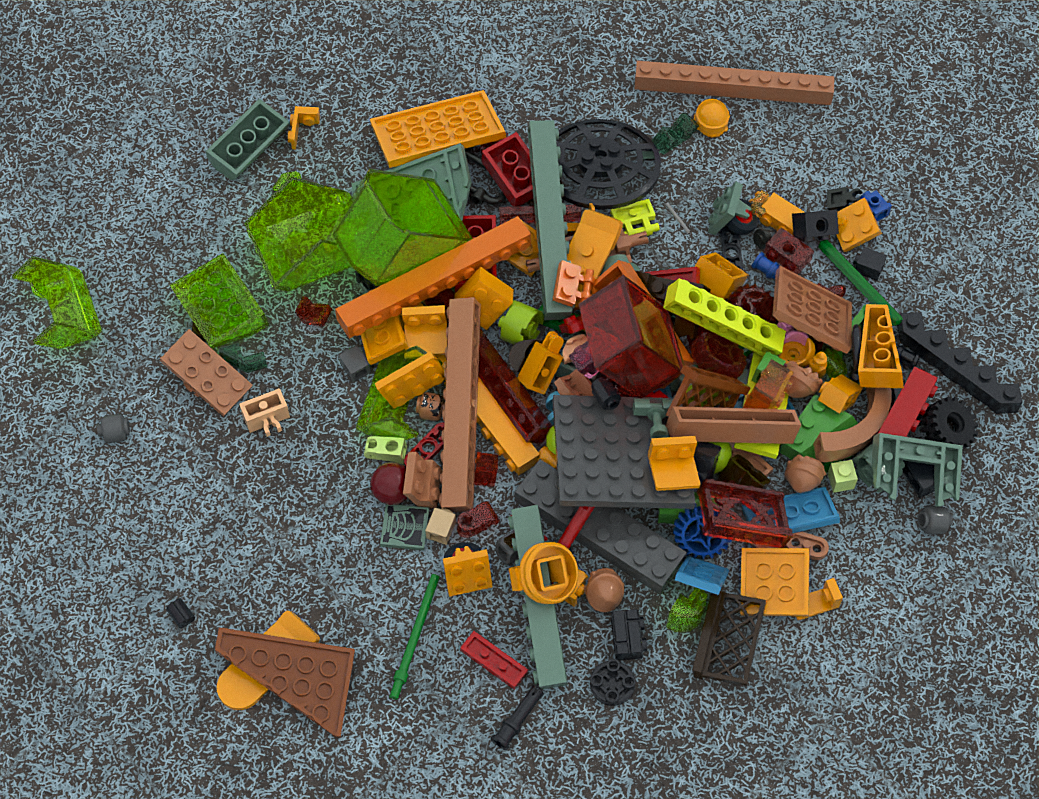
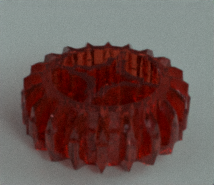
(752, 297)
(718, 355)

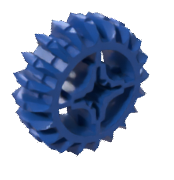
(687, 538)

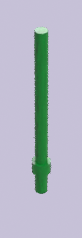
(401, 675)

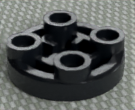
(612, 682)

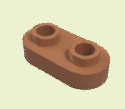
(810, 541)

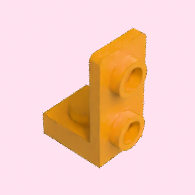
(305, 115)
(824, 599)

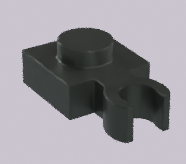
(841, 197)

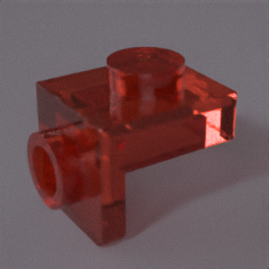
(312, 313)

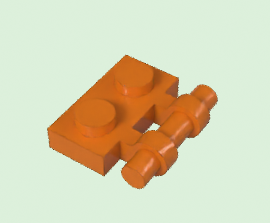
(567, 284)

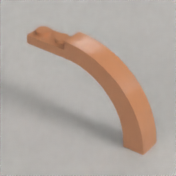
(848, 442)

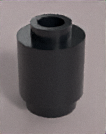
(605, 393)

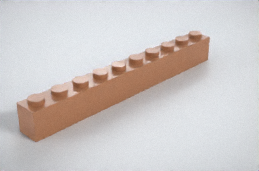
(734, 82)
(460, 405)

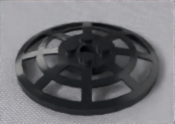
(607, 166)

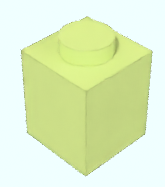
(842, 476)

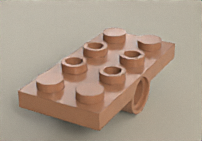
(205, 373)

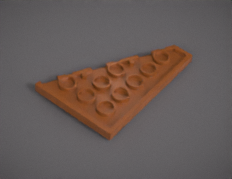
(300, 672)

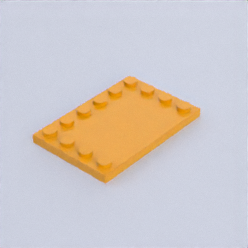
(437, 126)

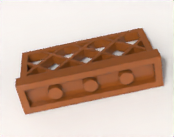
(712, 383)

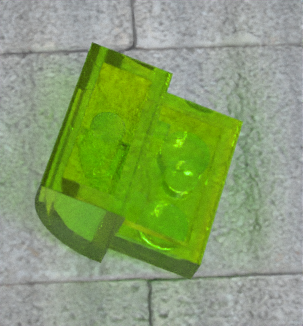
(687, 612)

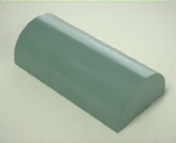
(246, 139)

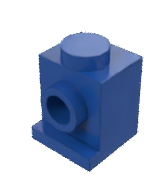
(877, 204)

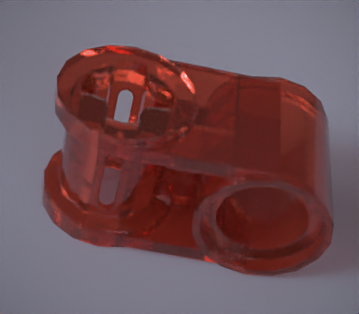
(479, 519)

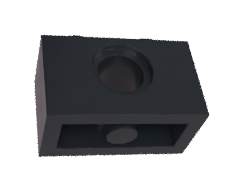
(813, 224)

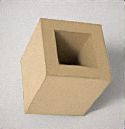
(440, 525)

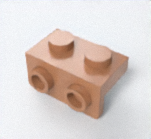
(574, 384)

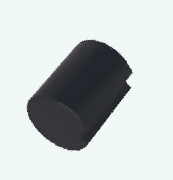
(180, 613)

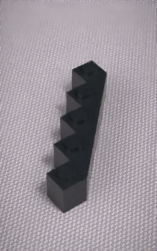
(958, 365)

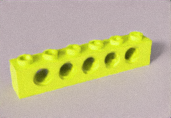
(724, 318)

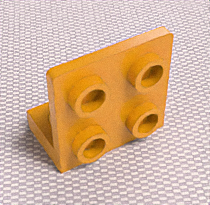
(426, 328)
(673, 463)

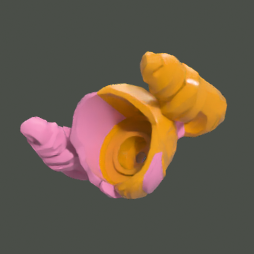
(801, 347)

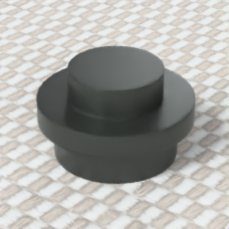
(761, 237)

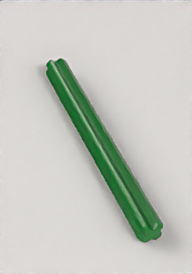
(857, 279)

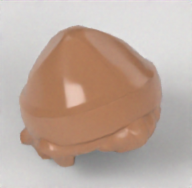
(804, 381)
(804, 473)
(604, 590)

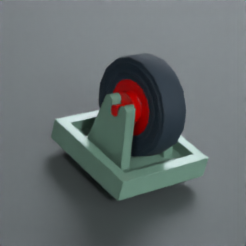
(732, 212)

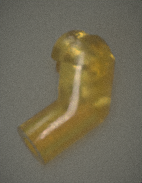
(756, 204)

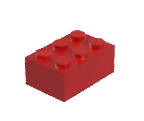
(510, 168)

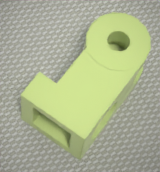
(386, 449)

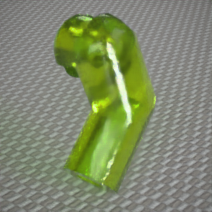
(284, 177)

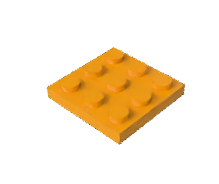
(778, 578)

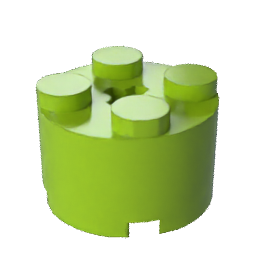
(520, 323)

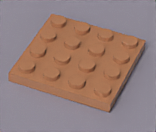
(812, 310)

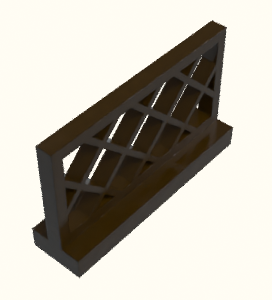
(709, 638)

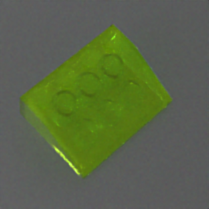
(219, 303)

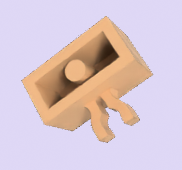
(264, 411)

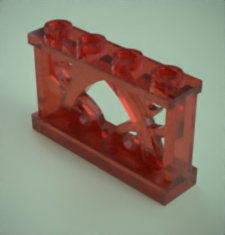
(736, 529)

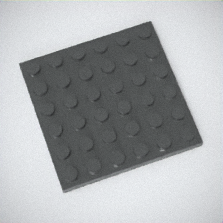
(606, 456)

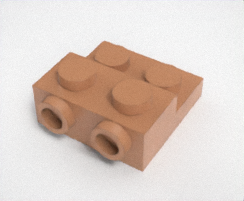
(422, 481)

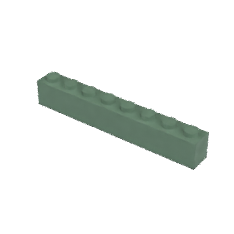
(542, 618)

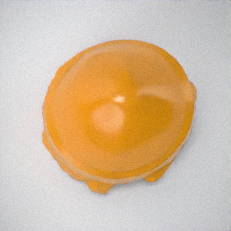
(712, 118)

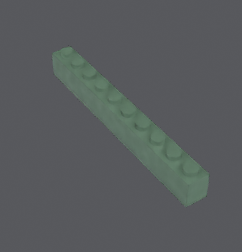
(548, 212)

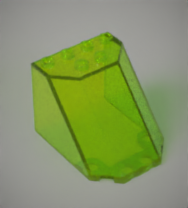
(296, 232)

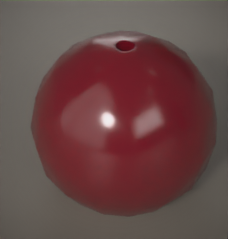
(388, 483)

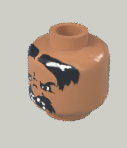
(430, 406)

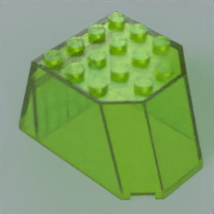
(396, 225)

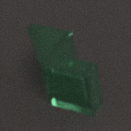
(672, 136)
(233, 355)

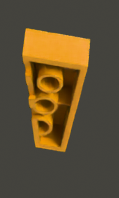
(878, 355)

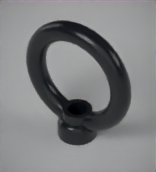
(856, 348)

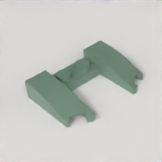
(944, 456)

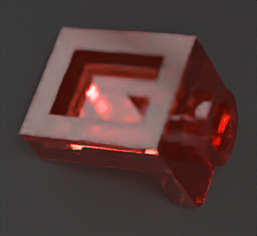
(486, 469)

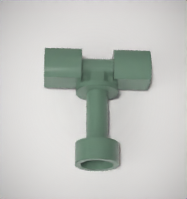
(655, 413)

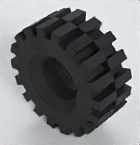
(936, 422)

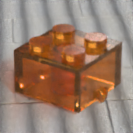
(770, 387)

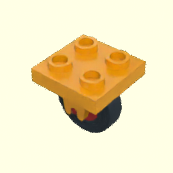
(466, 569)

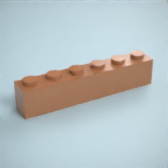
(734, 424)

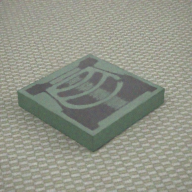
(404, 527)

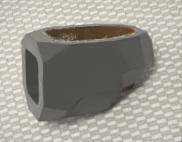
(505, 550)

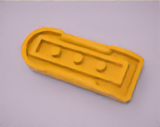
(593, 243)
(241, 691)

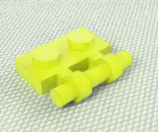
(635, 214)

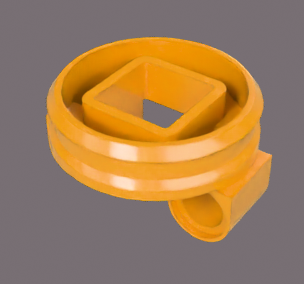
(561, 567)

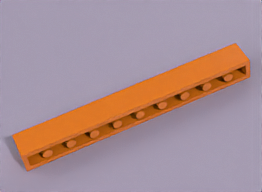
(433, 277)

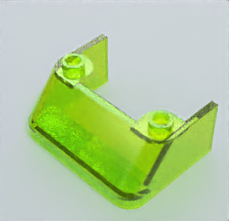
(68, 301)
(377, 415)

